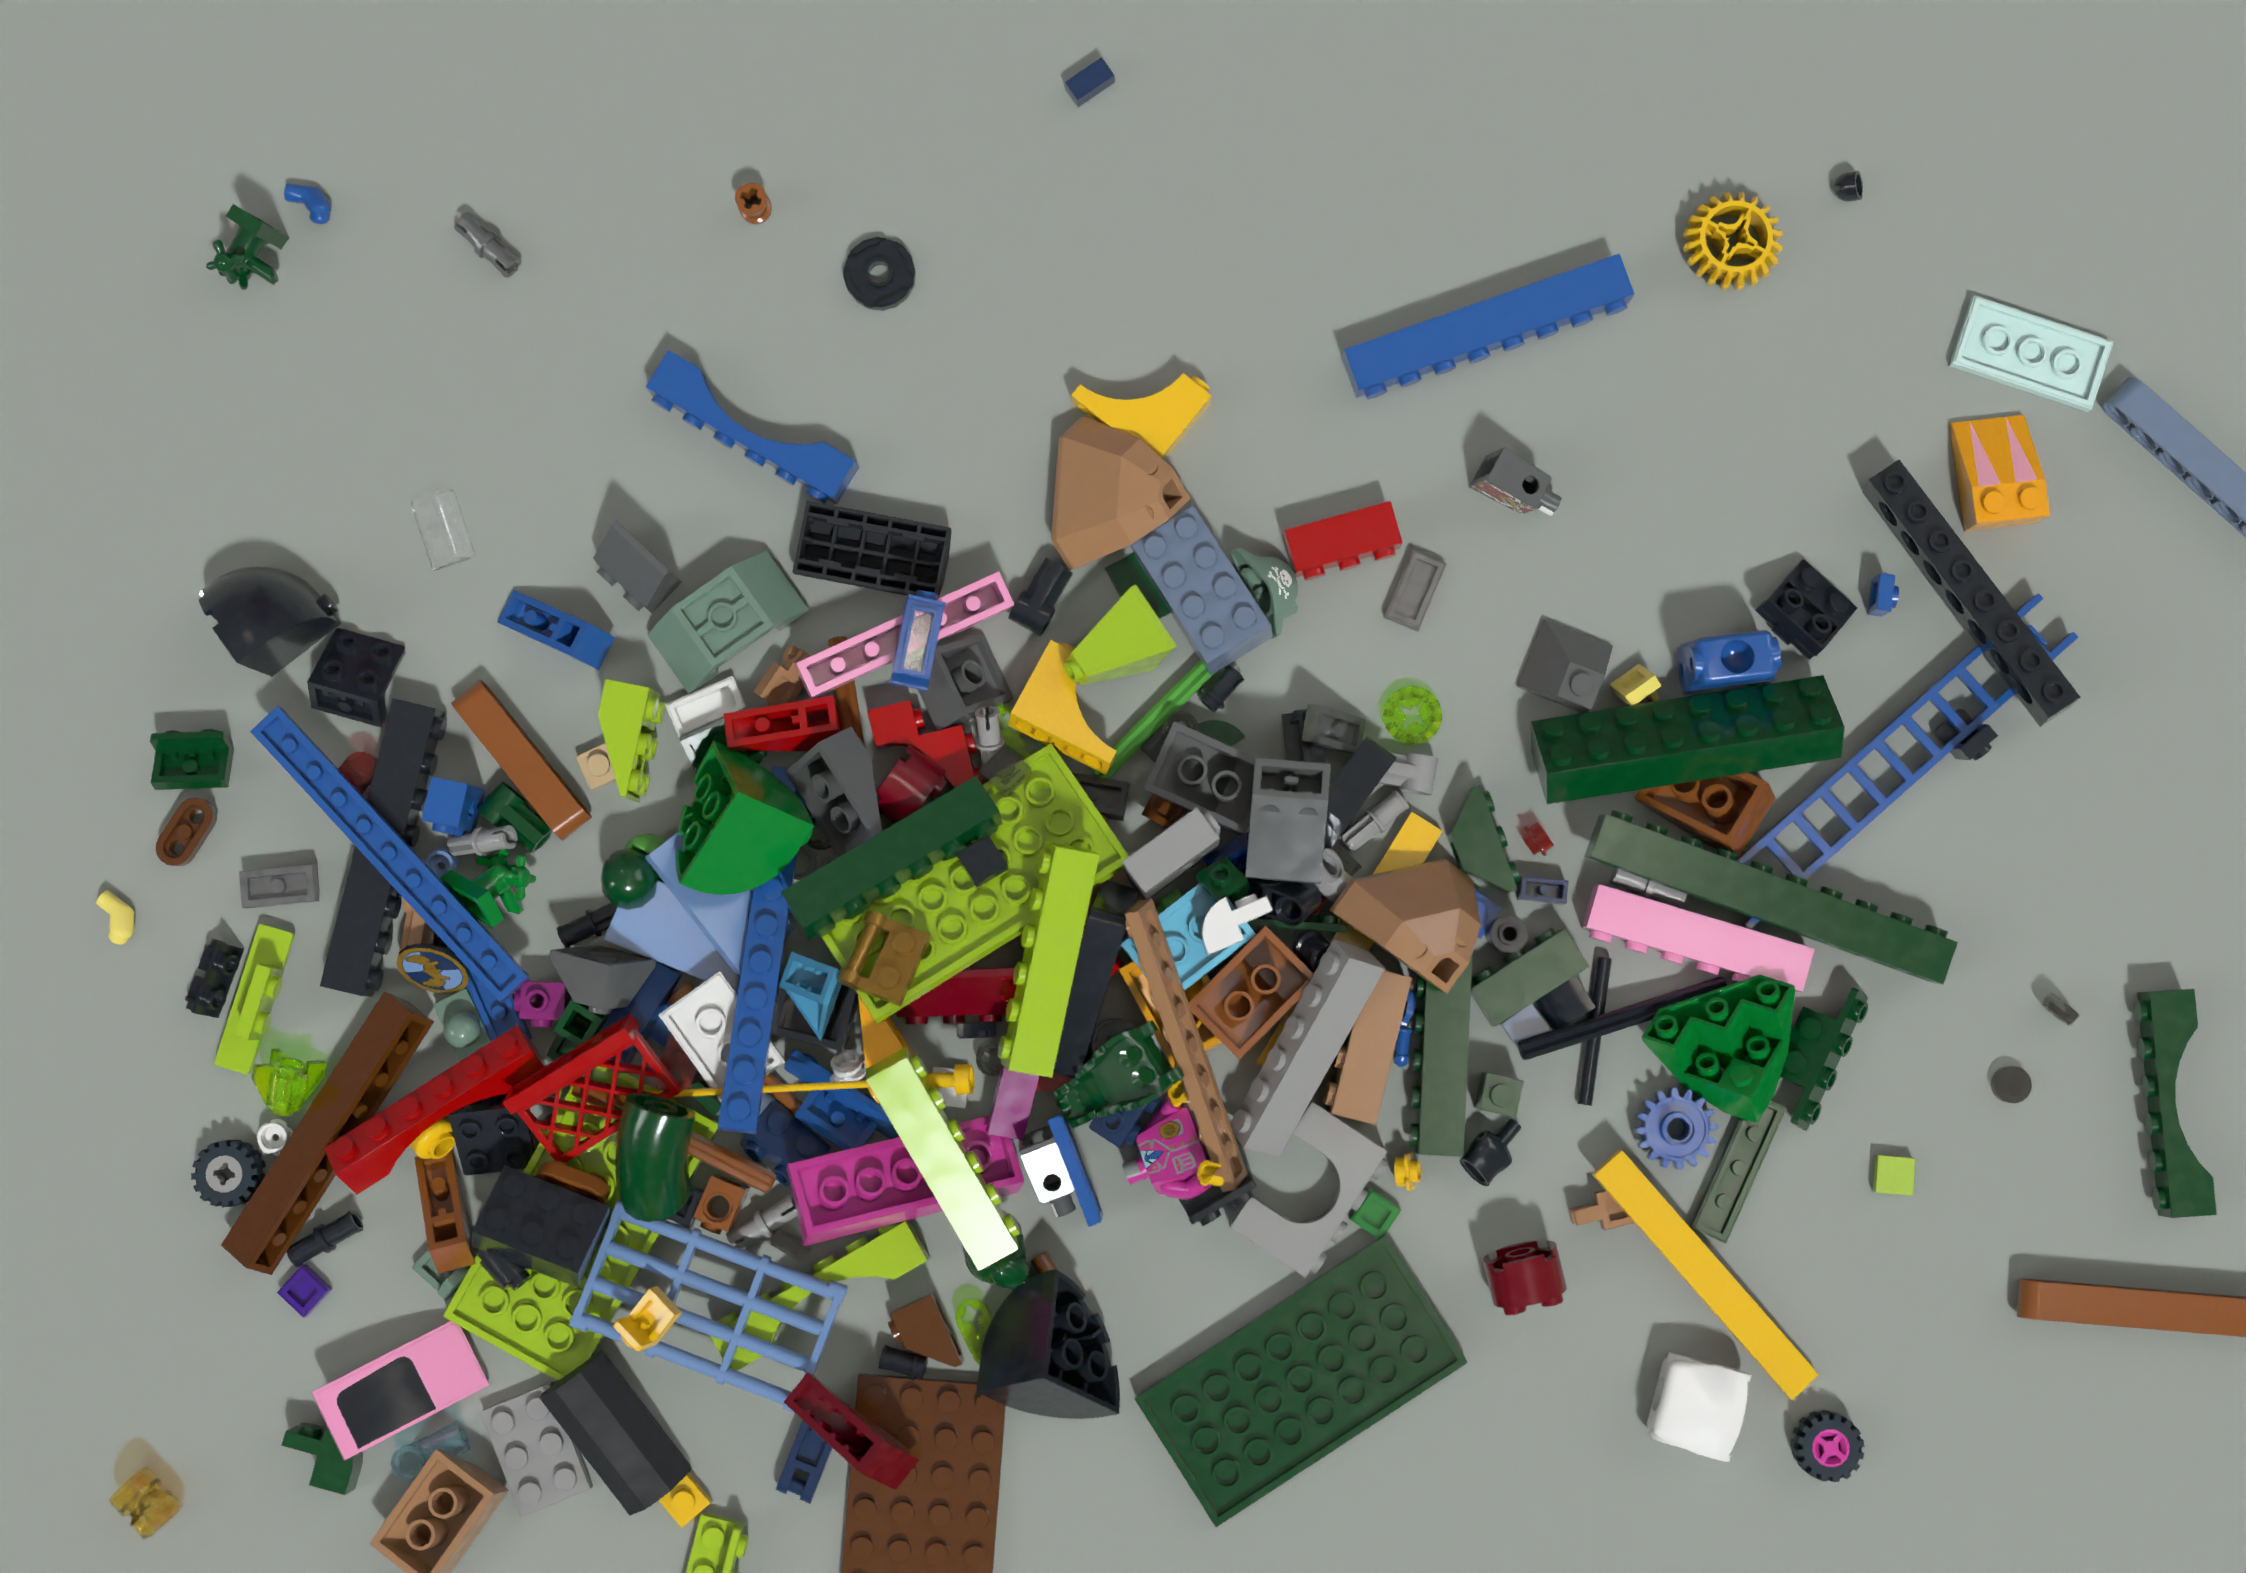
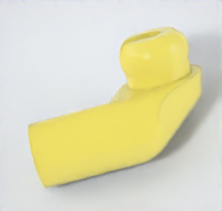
(121, 917)

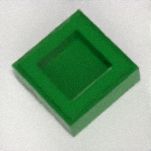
(1375, 1214)

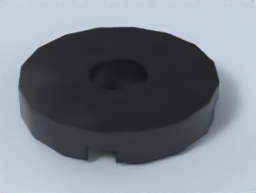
(879, 294)

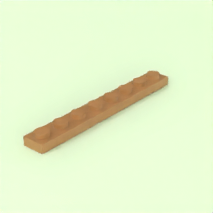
(1182, 1033)

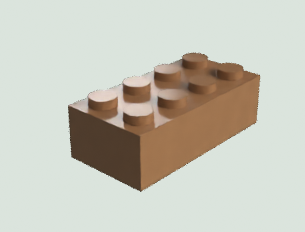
(1368, 1052)

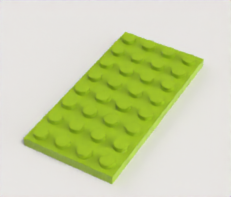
(975, 921)
(537, 1316)

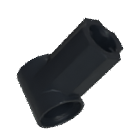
(1037, 605)

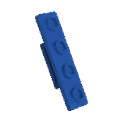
(837, 1114)

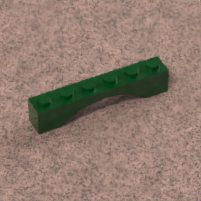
(2166, 1026)

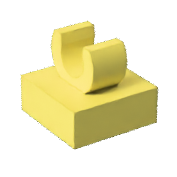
(1636, 686)

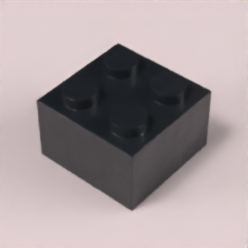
(791, 1023)

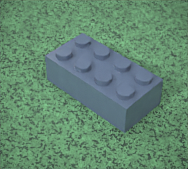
(1202, 590)

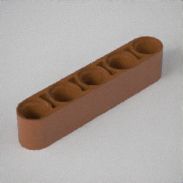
(521, 760)

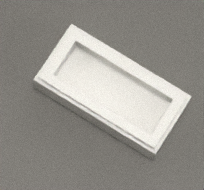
(705, 705)

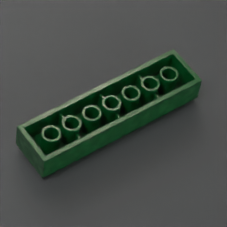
(1686, 739)

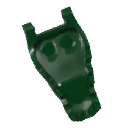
(1119, 1077)

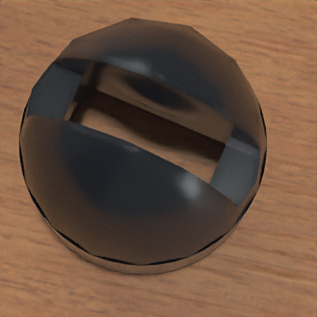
(1851, 186)

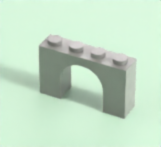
(1173, 852)
(1302, 1242)

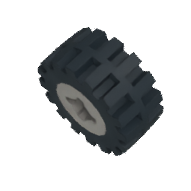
(243, 1173)

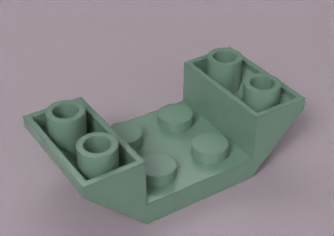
(725, 619)

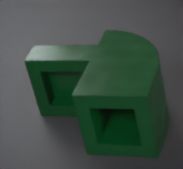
(575, 1028)
(330, 1468)

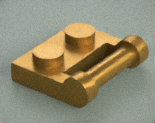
(896, 961)

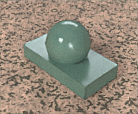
(462, 1024)

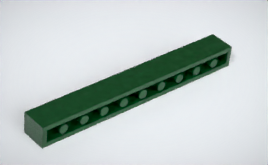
(1770, 898)

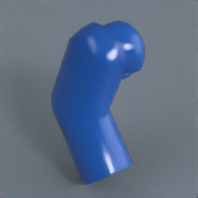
(312, 198)

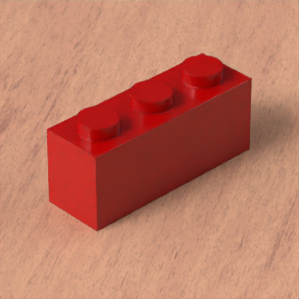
(1343, 540)

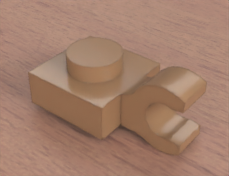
(781, 682)
(1604, 1210)

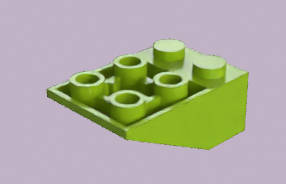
(628, 725)

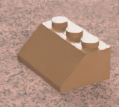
(439, 1515)

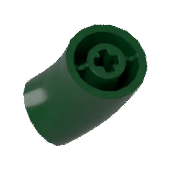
(653, 1156)

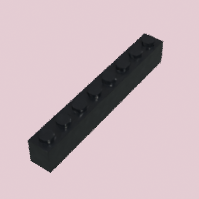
(368, 898)

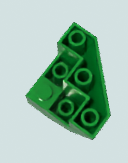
(1728, 1043)

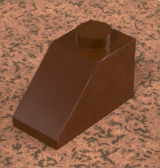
(926, 1330)

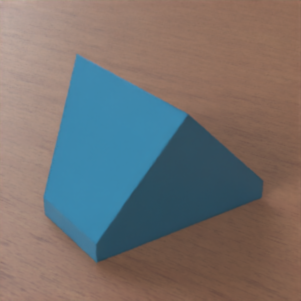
(812, 989)

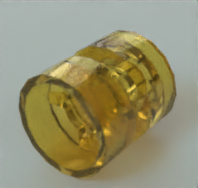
(145, 1503)

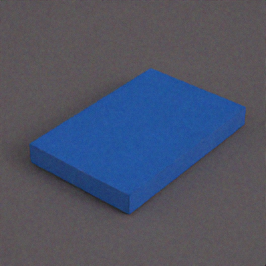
(1076, 1169)

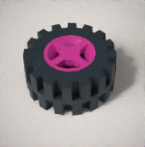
(1838, 1455)

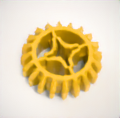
(1720, 234)

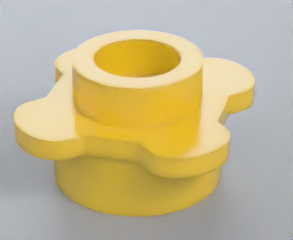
(1407, 1171)

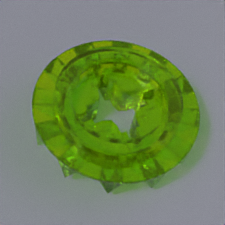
(1429, 712)

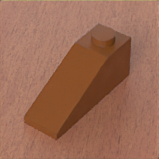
(444, 1213)

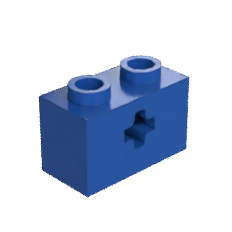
(452, 806)

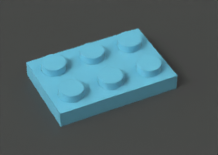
(1183, 934)

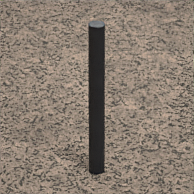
(1592, 1046)

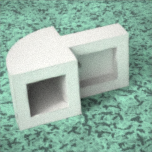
(1221, 924)

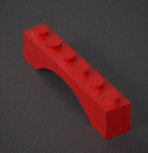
(374, 1146)

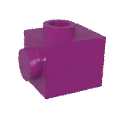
(541, 1002)

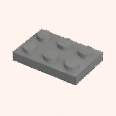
(534, 1452)

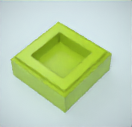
(1894, 1175)

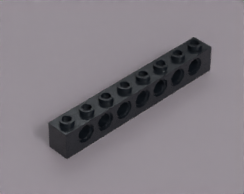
(1970, 593)

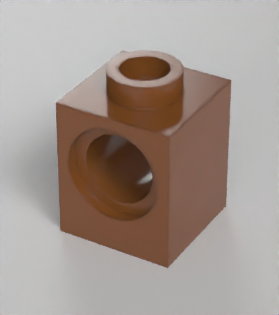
(735, 1195)

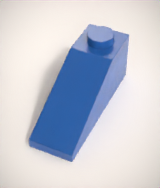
(556, 629)

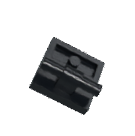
(1806, 610)

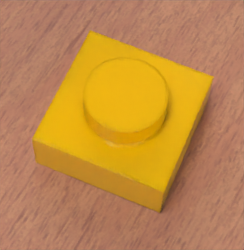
(685, 1500)

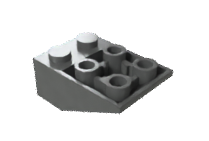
(1287, 820)

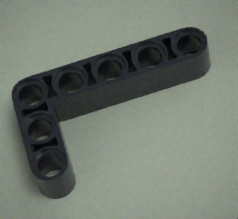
(1092, 973)

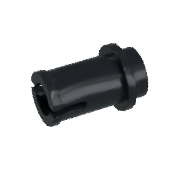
(1221, 688)
(903, 1362)

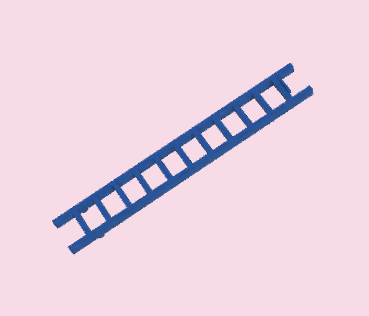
(1907, 776)

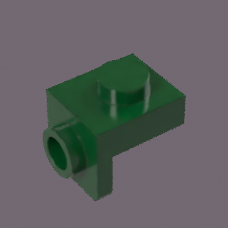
(1223, 881)

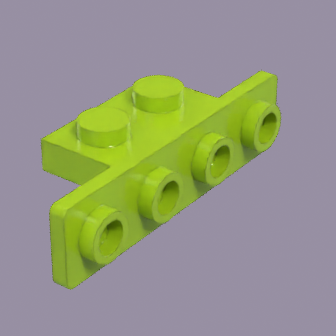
(254, 999)

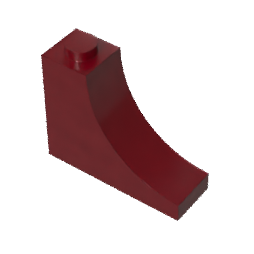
(850, 1433)

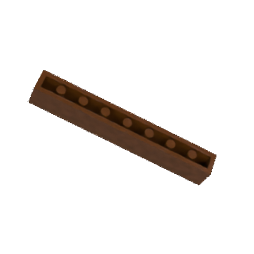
(344, 1102)

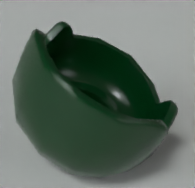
(628, 879)

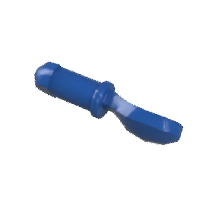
(1401, 1051)

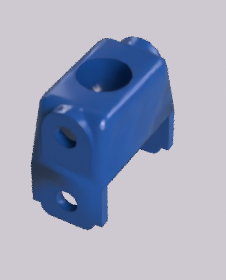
(1728, 660)

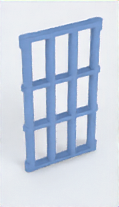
(748, 1300)

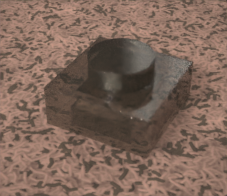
(1005, 771)

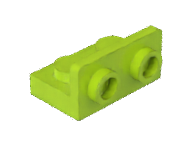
(717, 1545)

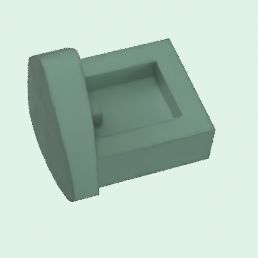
(446, 1282)

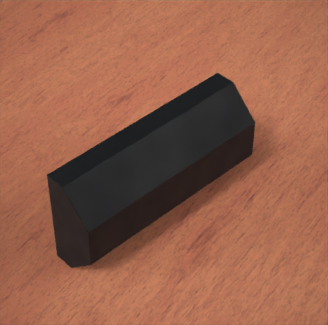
(872, 550)
(616, 1433)

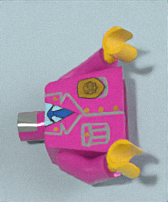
(1173, 1152)

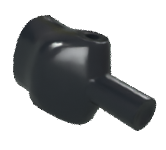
(1489, 1153)

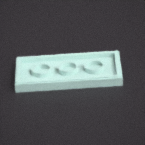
(2031, 353)

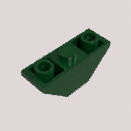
(1480, 844)

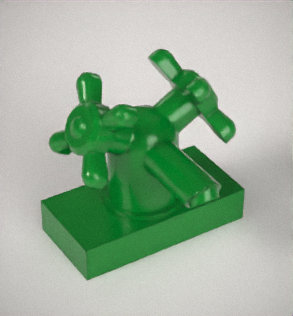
(495, 882)

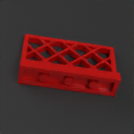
(568, 1070)

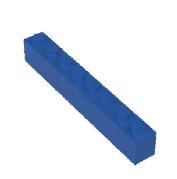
(1488, 326)

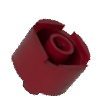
(909, 786)
(1525, 1276)

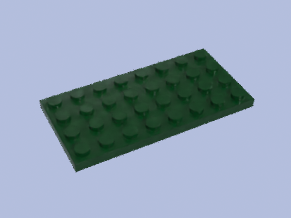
(1300, 1380)

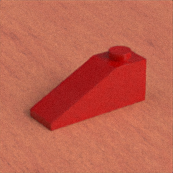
(783, 726)

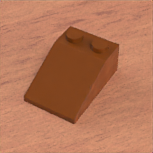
(1714, 810)
(1251, 992)

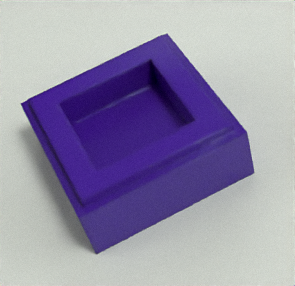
(304, 1290)

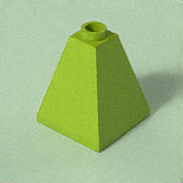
(1122, 643)

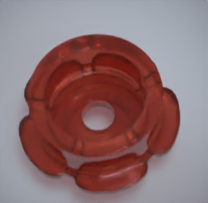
(1537, 839)

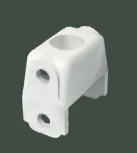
(1698, 1406)

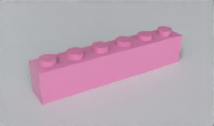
(878, 645)
(1694, 938)

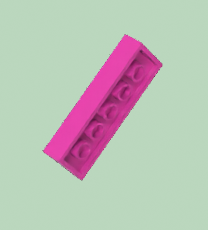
(883, 1185)

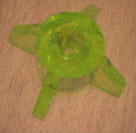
(286, 1081)

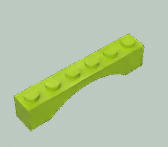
(885, 1256)

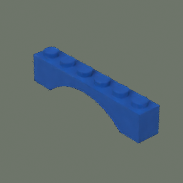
(814, 465)

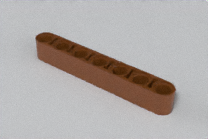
(2131, 1307)

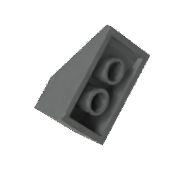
(1204, 775)
(839, 790)

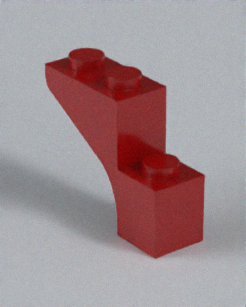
(949, 748)

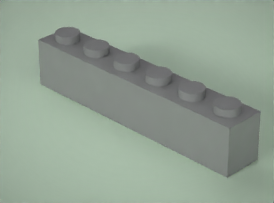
(1306, 1048)

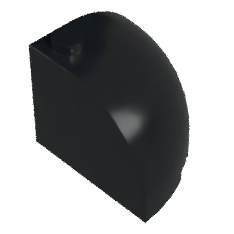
(267, 616)
(1049, 1353)

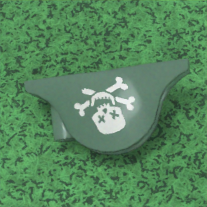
(1270, 584)

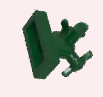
(241, 255)

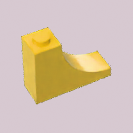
(1155, 419)
(1052, 714)

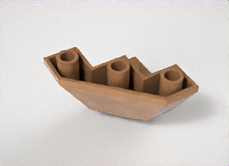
(1108, 492)
(1419, 916)

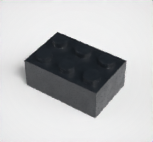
(541, 1226)

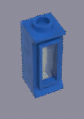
(917, 641)

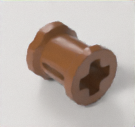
(756, 214)

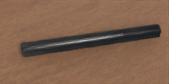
(1610, 1021)

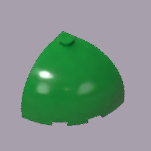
(738, 826)

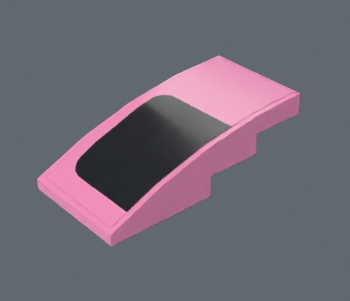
(400, 1389)

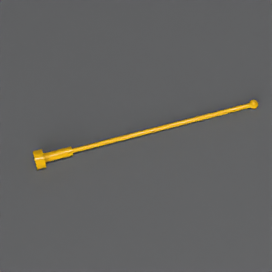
(961, 1079)

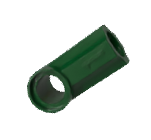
(507, 807)

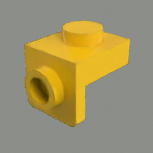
(648, 1320)

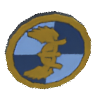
(433, 967)

